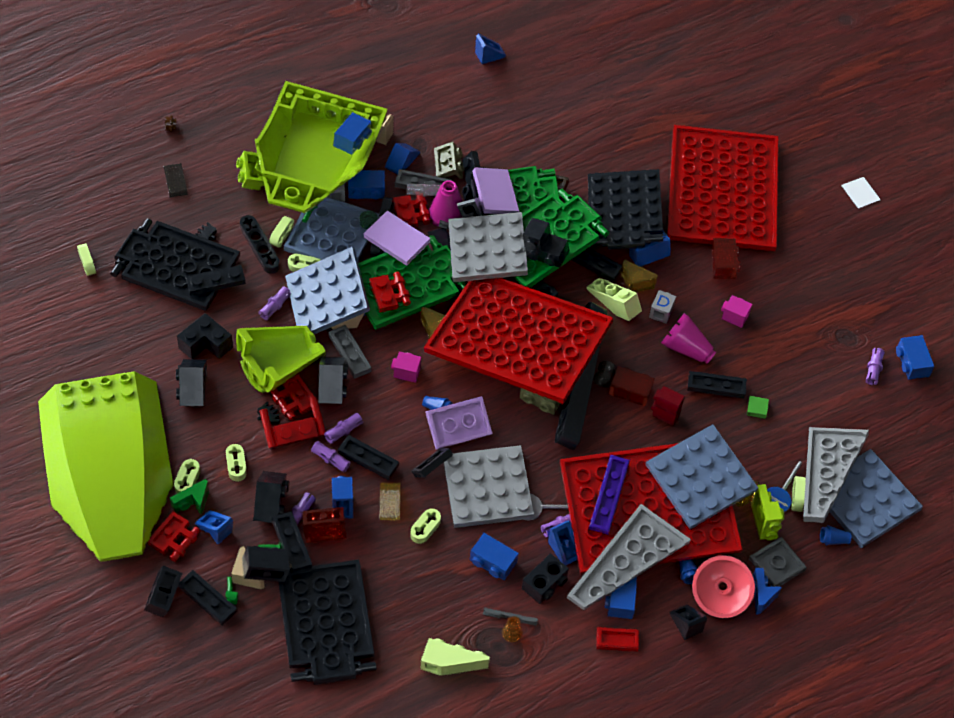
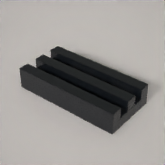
(432, 462)

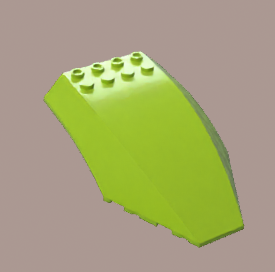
(305, 164)
(107, 460)

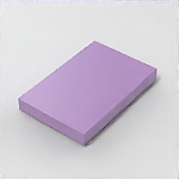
(495, 191)
(396, 238)
(458, 422)

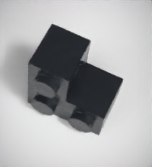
(542, 245)
(202, 335)
(331, 376)
(192, 379)
(269, 493)

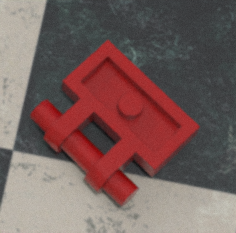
(405, 206)
(383, 292)
(299, 395)
(169, 532)

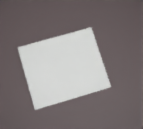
(860, 192)

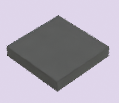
(779, 562)

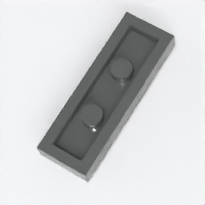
(416, 178)
(350, 351)

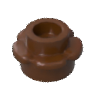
(170, 123)

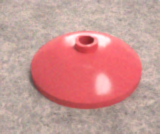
(725, 602)

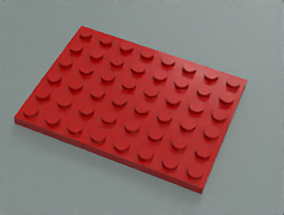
(723, 187)
(519, 336)
(582, 485)

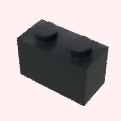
(265, 563)

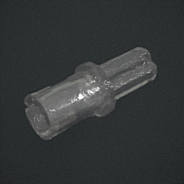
(422, 189)

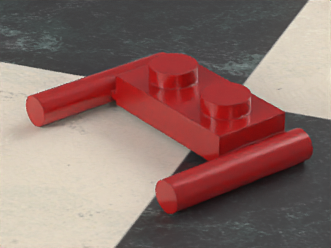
(296, 430)

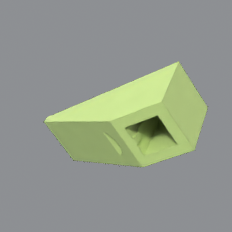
(617, 299)
(449, 659)

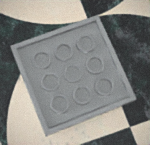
(487, 247)
(488, 486)

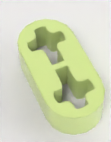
(281, 231)
(86, 259)
(303, 261)
(231, 462)
(183, 475)
(798, 493)
(428, 528)

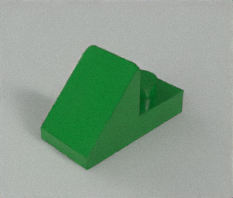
(194, 495)

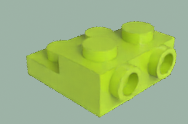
(250, 171)
(766, 514)

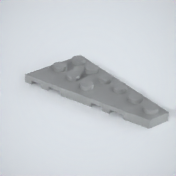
(828, 464)
(633, 550)

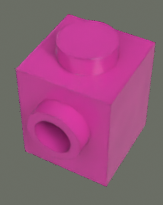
(736, 311)
(406, 366)

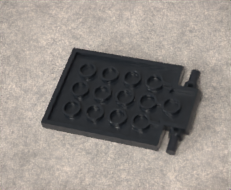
(628, 207)
(165, 259)
(326, 622)

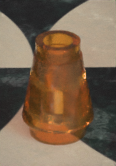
(512, 629)

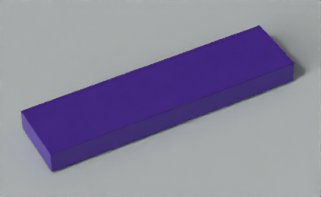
(609, 494)

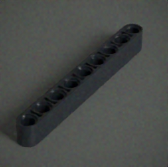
(575, 406)

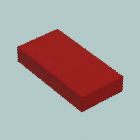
(617, 639)

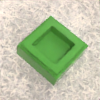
(757, 407)

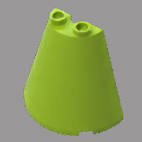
(276, 354)

